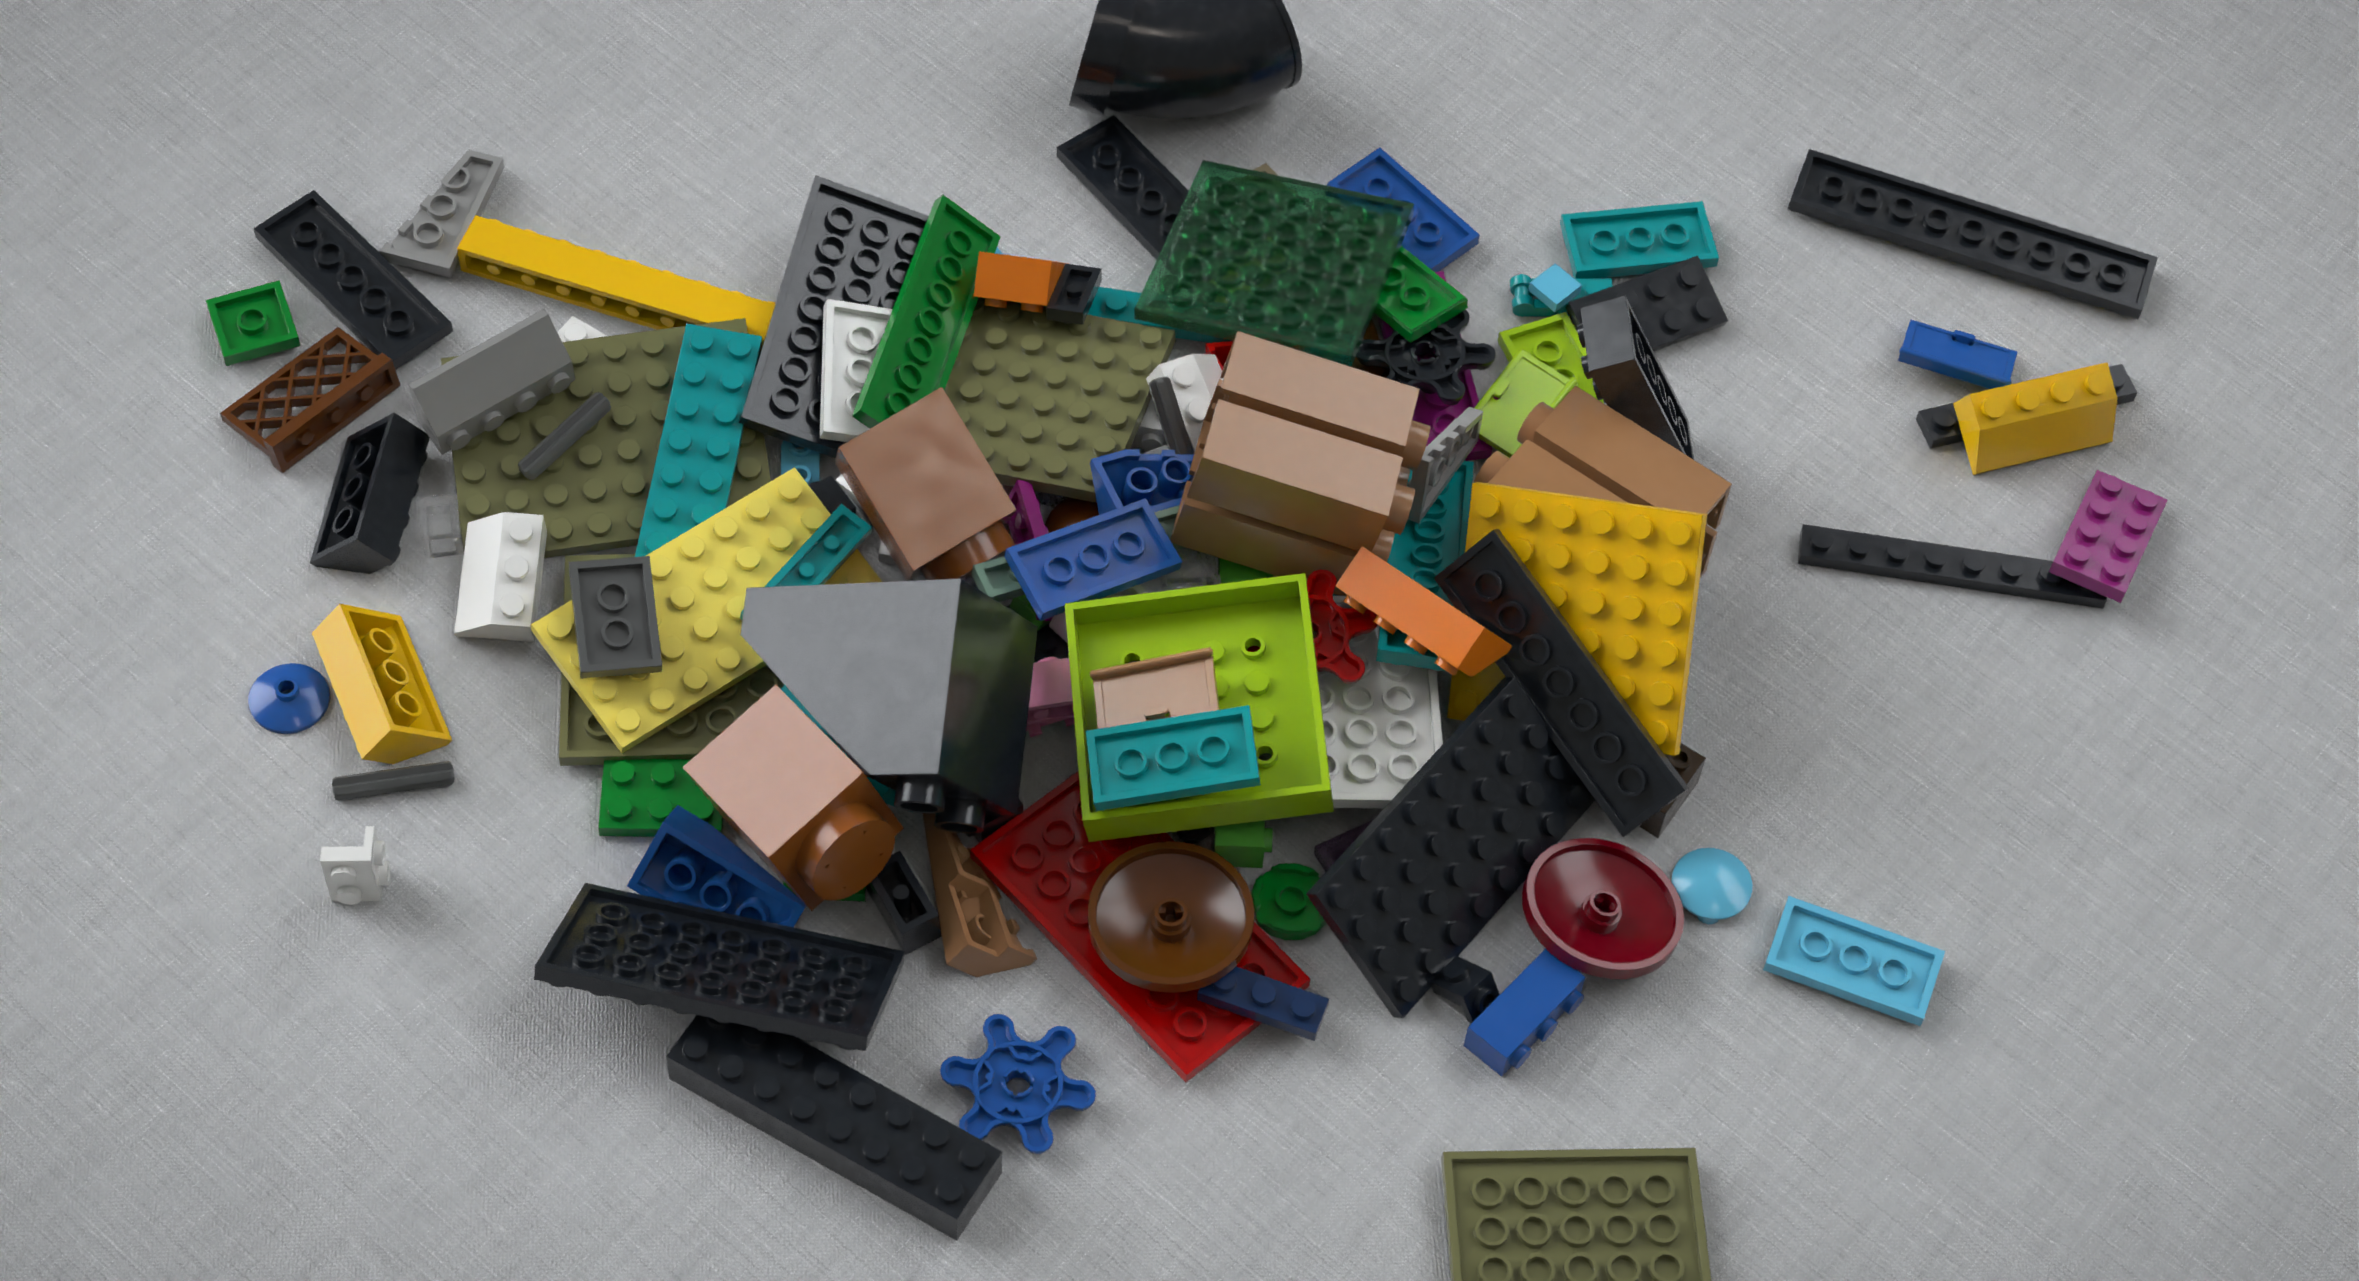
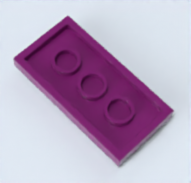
(2108, 536)

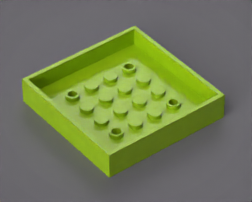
(1275, 682)

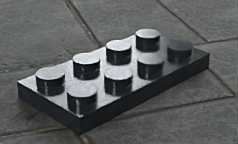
(1667, 302)

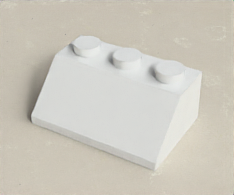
(1194, 384)
(501, 577)

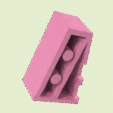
(1050, 695)

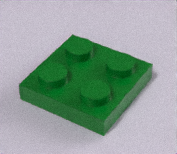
(252, 323)

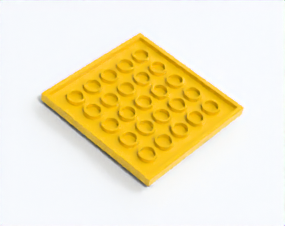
(1619, 580)

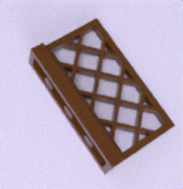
(326, 412)

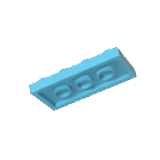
(1854, 961)

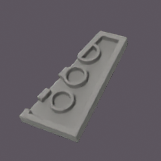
(435, 232)
(1442, 461)

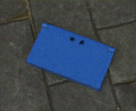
(1957, 355)

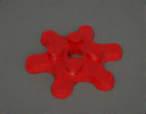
(1335, 629)

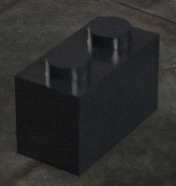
(904, 905)

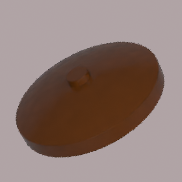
(1170, 916)

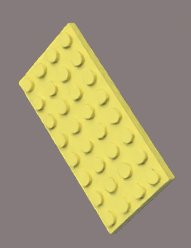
(698, 606)

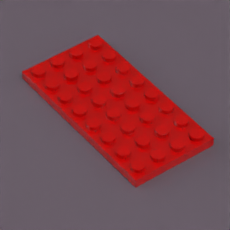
(1049, 874)

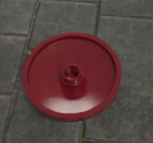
(1602, 908)

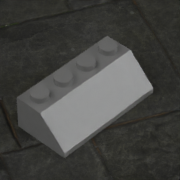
(492, 382)

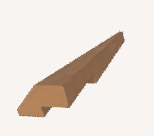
(971, 920)

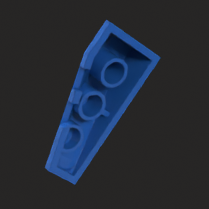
(704, 869)

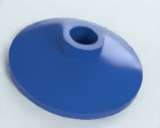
(289, 711)

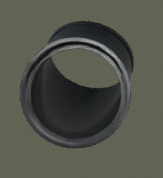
(1185, 57)

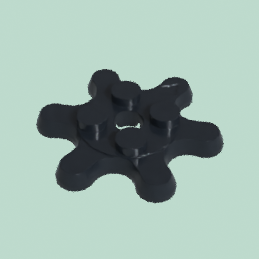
(1432, 374)

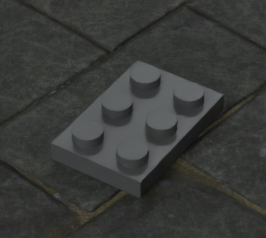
(615, 617)

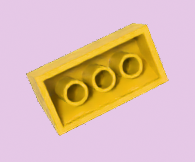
(2038, 418)
(380, 684)

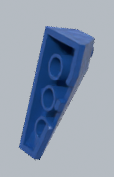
(1133, 476)

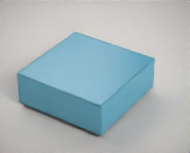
(1555, 287)

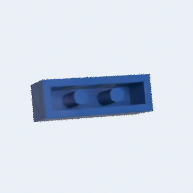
(1525, 1013)

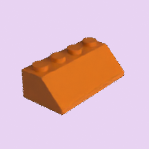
(1420, 614)

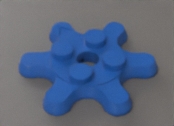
(1014, 1058)

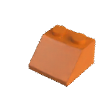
(1016, 280)

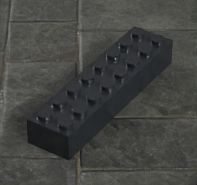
(839, 1119)

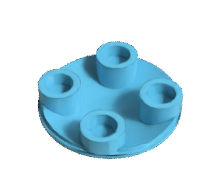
(1712, 884)

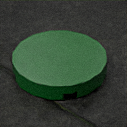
(1282, 902)

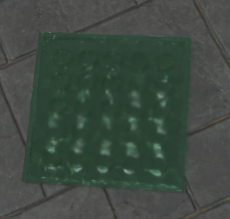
(1275, 261)

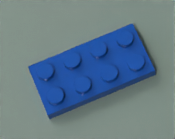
(1435, 232)
(1093, 558)

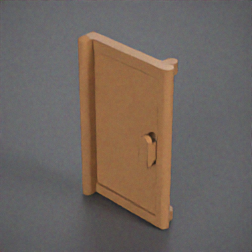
(1154, 687)

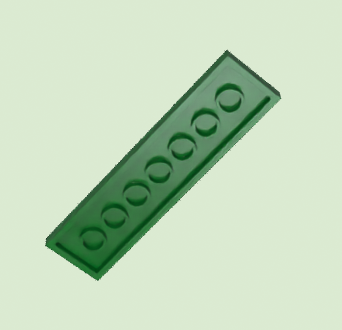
(928, 314)

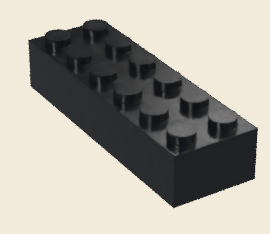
(1629, 373)

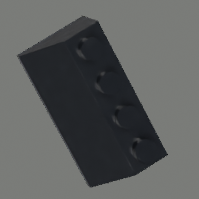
(371, 497)

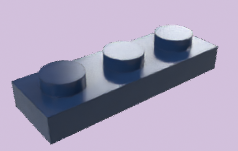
(1267, 1002)

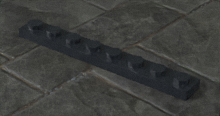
(1940, 565)

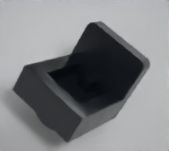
(1466, 986)

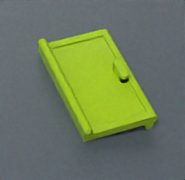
(1518, 391)

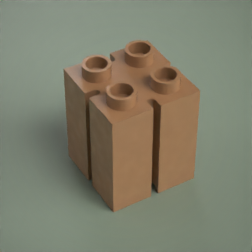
(1605, 456)
(1300, 463)

